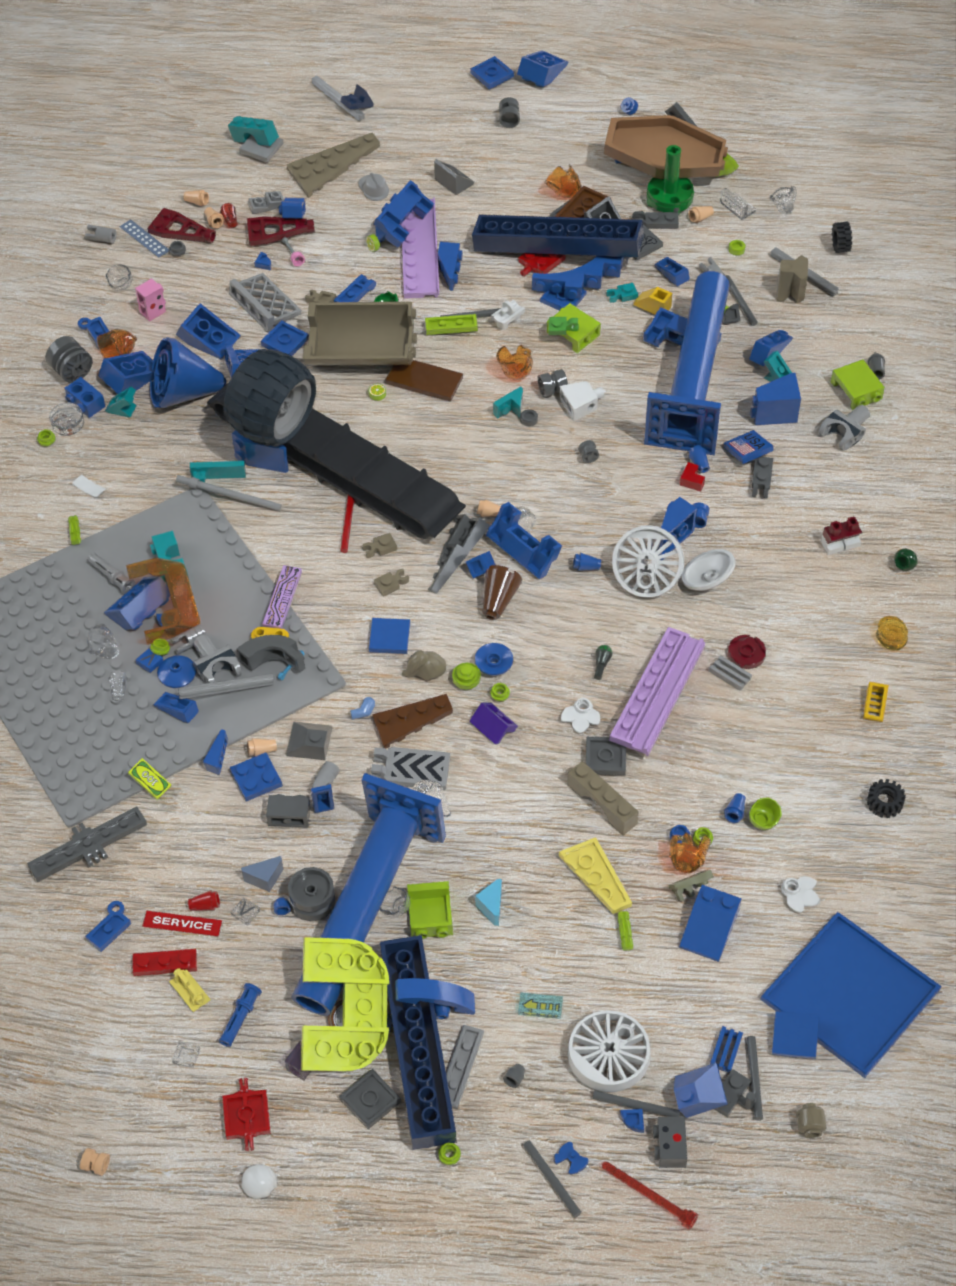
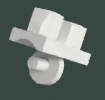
(509, 312)

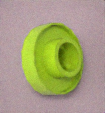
(466, 676)

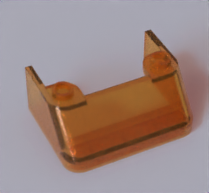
(185, 611)

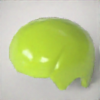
(765, 813)

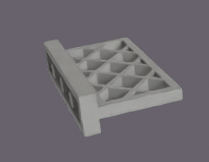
(254, 305)

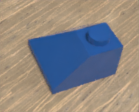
(699, 1090)

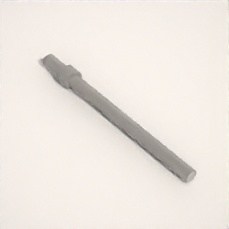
(196, 483)

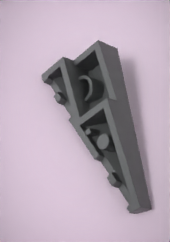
(461, 542)

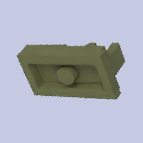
(686, 883)

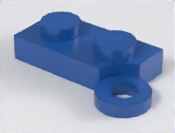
(95, 327)
(109, 927)

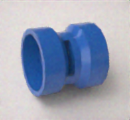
(701, 514)

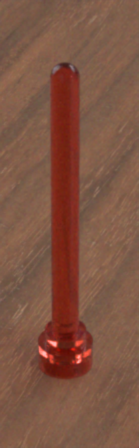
(686, 1217)

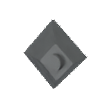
(309, 740)

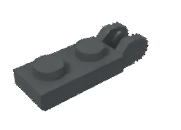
(658, 220)
(762, 475)

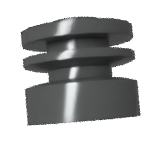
(68, 358)

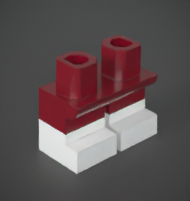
(841, 536)

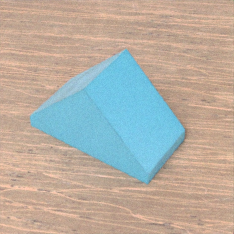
(489, 901)

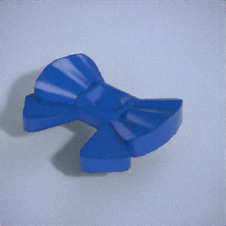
(578, 1162)

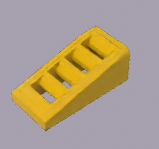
(877, 688)

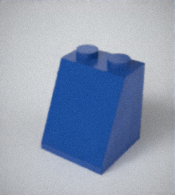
(777, 401)

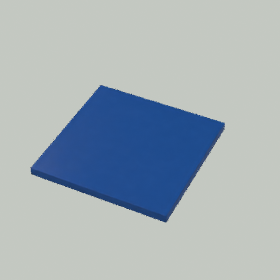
(857, 989)

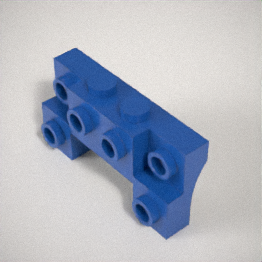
(400, 207)
(666, 326)
(520, 544)

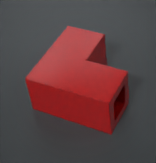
(691, 479)

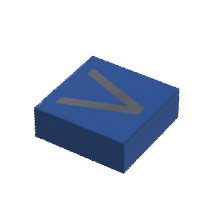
(149, 660)

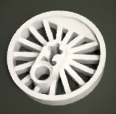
(650, 553)
(597, 1045)

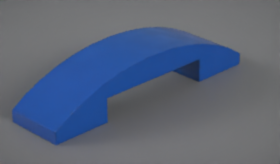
(436, 992)

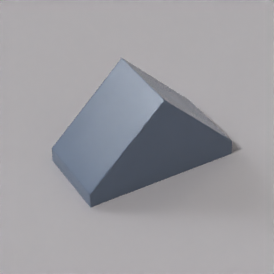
(263, 873)

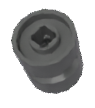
(509, 112)
(550, 383)

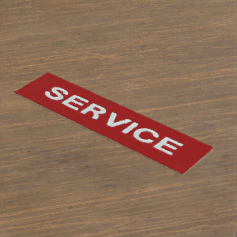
(182, 923)

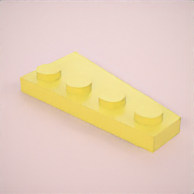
(596, 872)

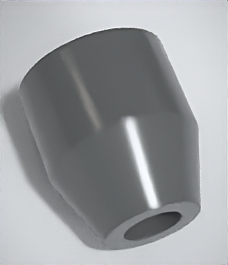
(514, 1075)

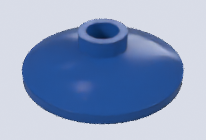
(494, 653)
(176, 677)

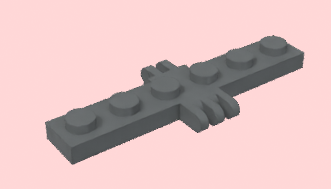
(87, 844)

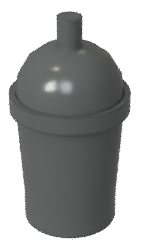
(877, 364)

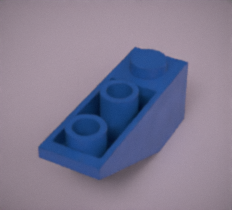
(448, 262)
(765, 346)

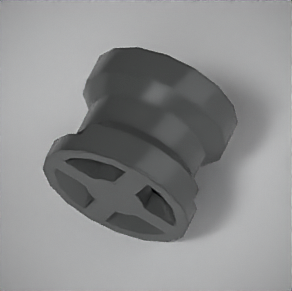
(588, 451)

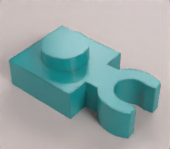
(624, 292)

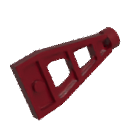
(166, 218)
(257, 225)

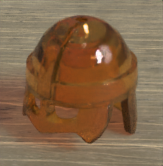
(564, 182)
(116, 343)
(516, 365)
(685, 856)

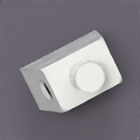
(580, 399)

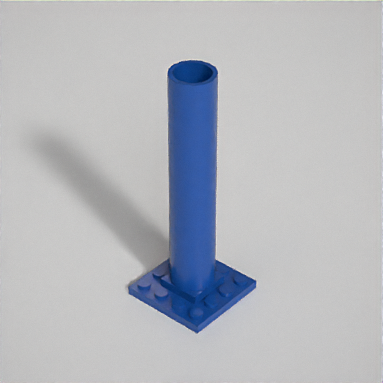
(685, 416)
(398, 817)

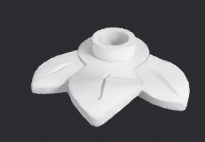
(581, 717)
(802, 894)

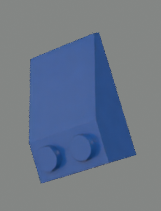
(541, 67)
(207, 332)
(127, 371)
(260, 455)
(678, 521)
(710, 923)

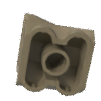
(792, 279)

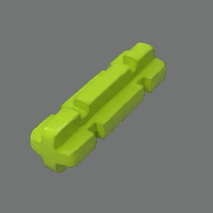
(74, 530)
(625, 930)

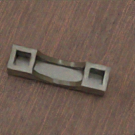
(616, 808)

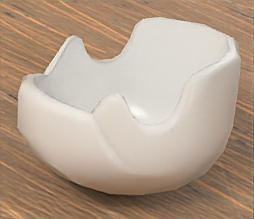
(259, 1181)

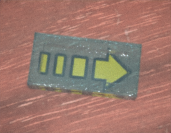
(540, 1005)

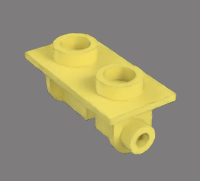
(189, 989)

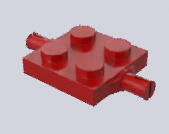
(539, 262)
(246, 1114)

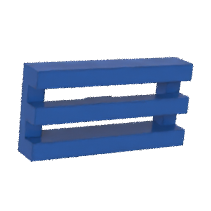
(731, 1034)

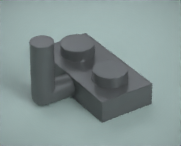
(677, 111)
(735, 1087)

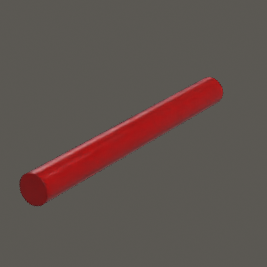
(347, 524)

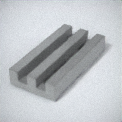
(732, 671)

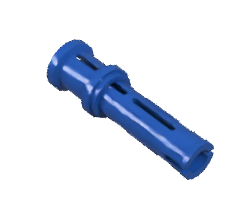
(243, 1007)

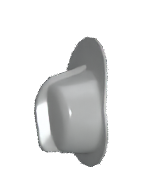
(374, 187)

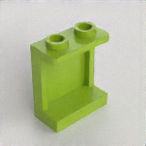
(588, 327)
(858, 383)
(430, 909)

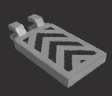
(411, 765)

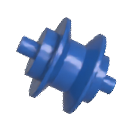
(629, 106)

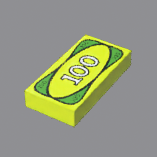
(149, 779)

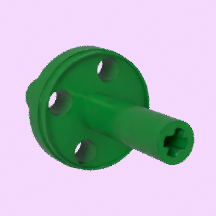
(672, 192)

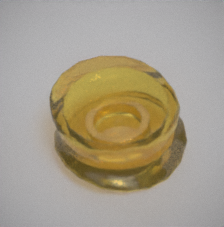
(892, 633)

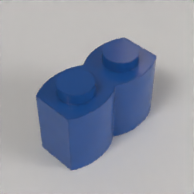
(293, 208)

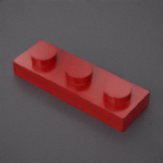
(164, 962)

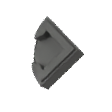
(731, 314)

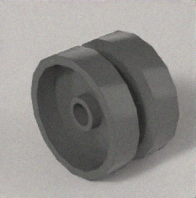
(311, 894)

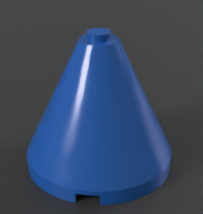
(181, 375)

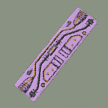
(282, 597)

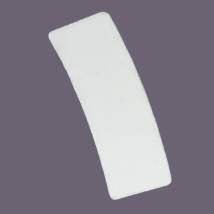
(88, 486)

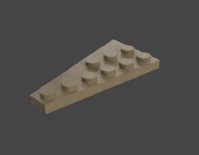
(329, 164)

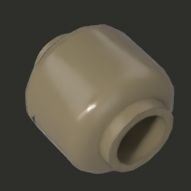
(811, 1120)

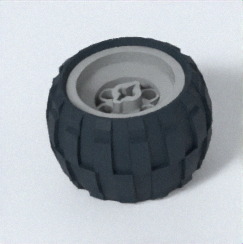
(269, 397)

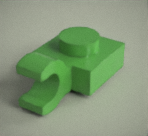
(560, 325)

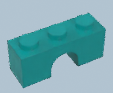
(262, 130)
(165, 547)

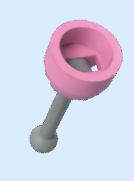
(295, 255)

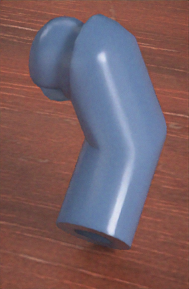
(365, 709)

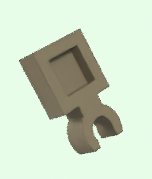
(323, 296)
(382, 544)
(389, 583)

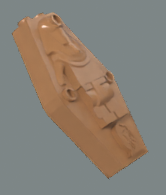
(644, 140)

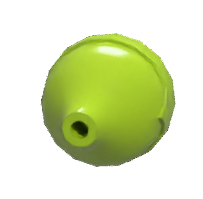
(729, 167)

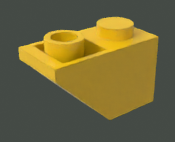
(654, 299)

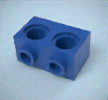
(85, 396)

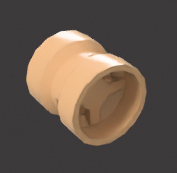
(94, 1161)

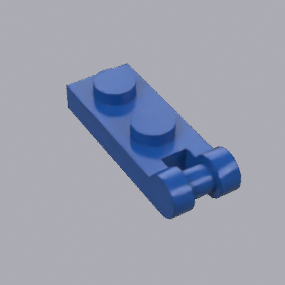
(356, 289)

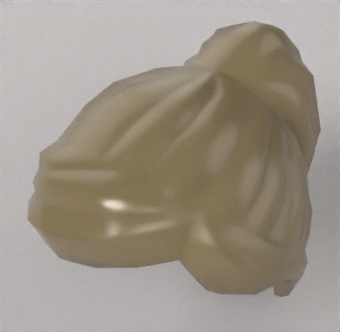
(425, 665)

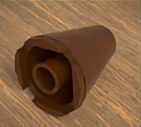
(499, 590)

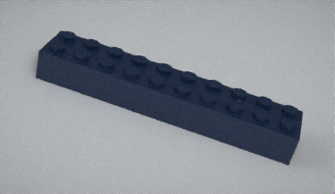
(558, 235)
(418, 1049)

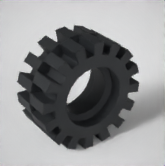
(842, 237)
(883, 807)

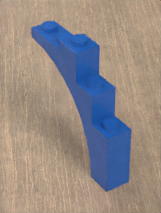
(573, 281)

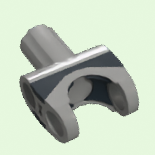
(847, 426)
(214, 659)

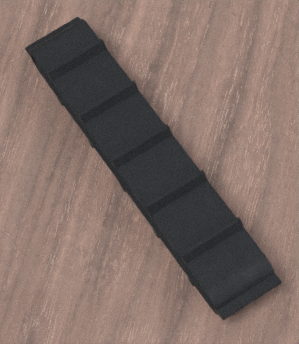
(368, 474)

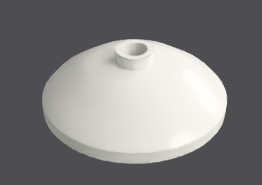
(708, 569)

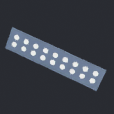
(144, 238)

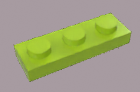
(451, 324)

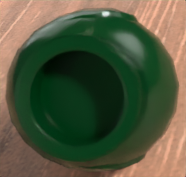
(905, 559)

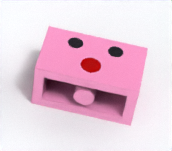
(150, 299)

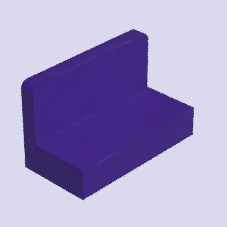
(492, 722)

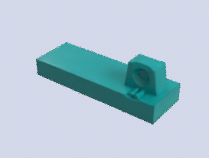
(217, 470)

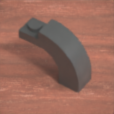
(268, 648)

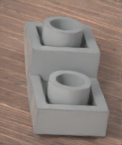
(263, 204)

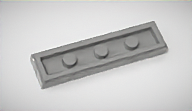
(462, 1062)

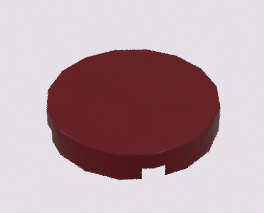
(746, 651)

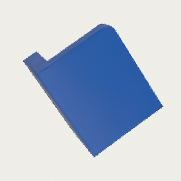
(479, 564)

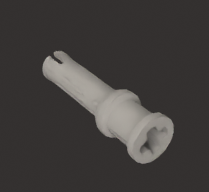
(116, 577)

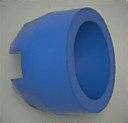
(281, 906)

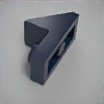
(358, 100)

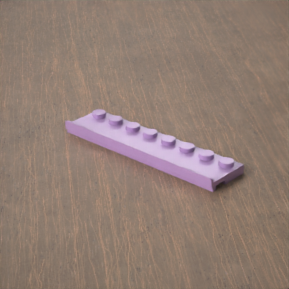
(420, 255)
(657, 691)

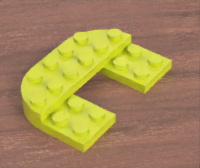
(364, 1005)

